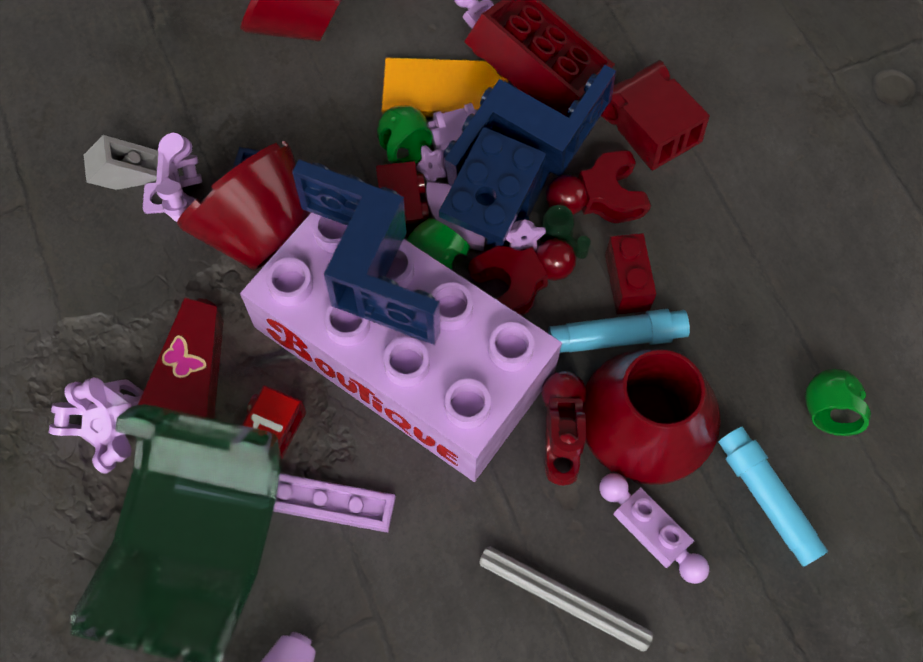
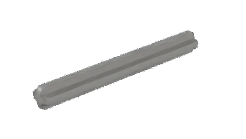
(566, 599)

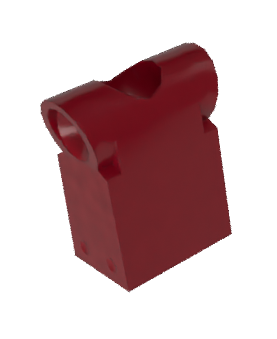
(656, 115)

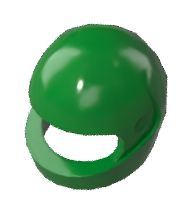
(404, 128)
(438, 241)
(832, 391)

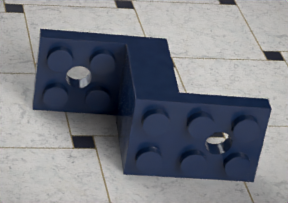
(533, 122)
(495, 186)
(366, 251)

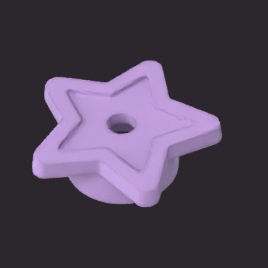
(432, 164)
(528, 231)

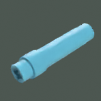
(652, 328)
(751, 464)

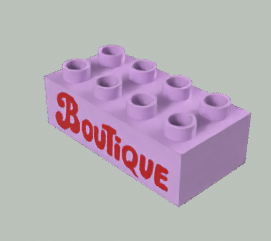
(446, 396)

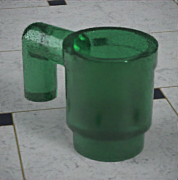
(559, 224)

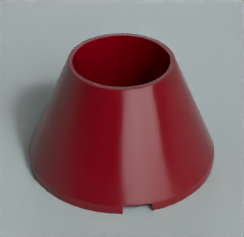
(289, 18)
(249, 208)
(633, 444)

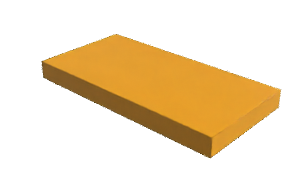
(436, 83)

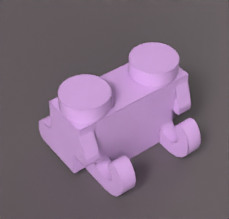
(449, 125)

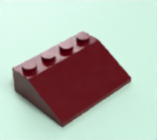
(536, 51)

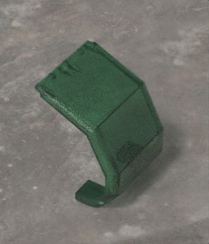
(184, 536)

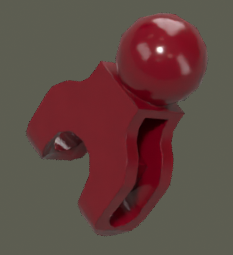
(599, 191)
(524, 270)
(565, 424)

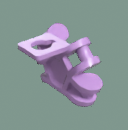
(172, 154)
(97, 419)

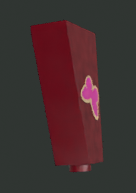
(189, 362)

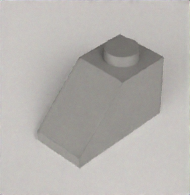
(120, 164)

